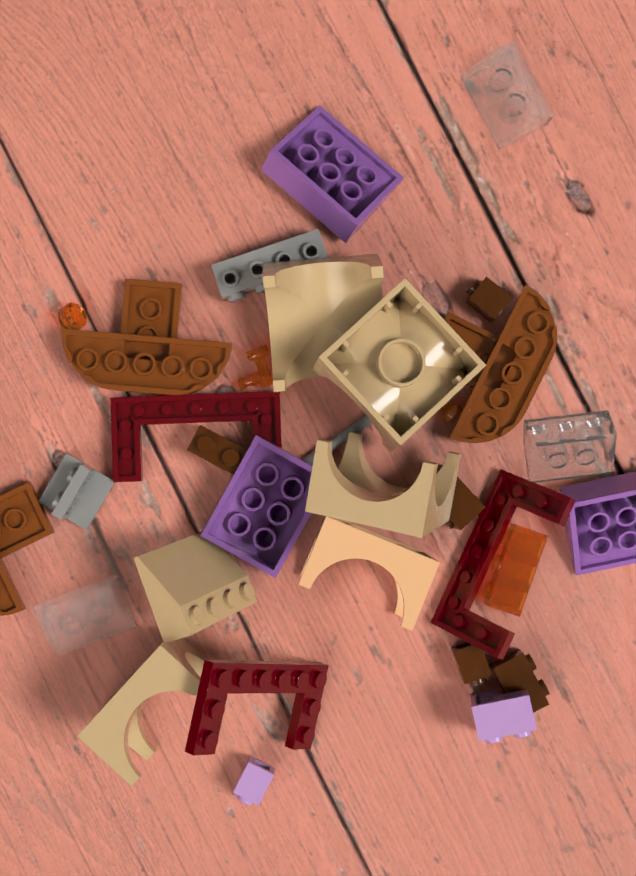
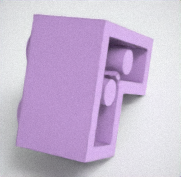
(502, 715)

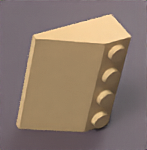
(192, 586)

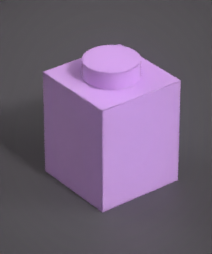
(253, 781)

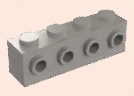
(245, 272)

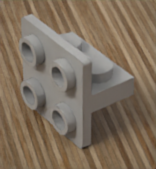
(76, 491)

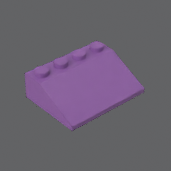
(331, 173)
(262, 507)
(602, 523)

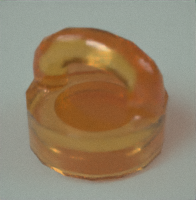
(72, 316)

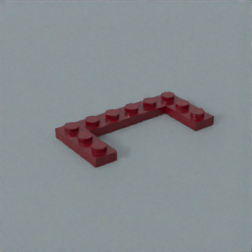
(132, 412)
(454, 607)
(242, 677)

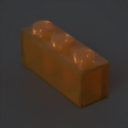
(514, 569)

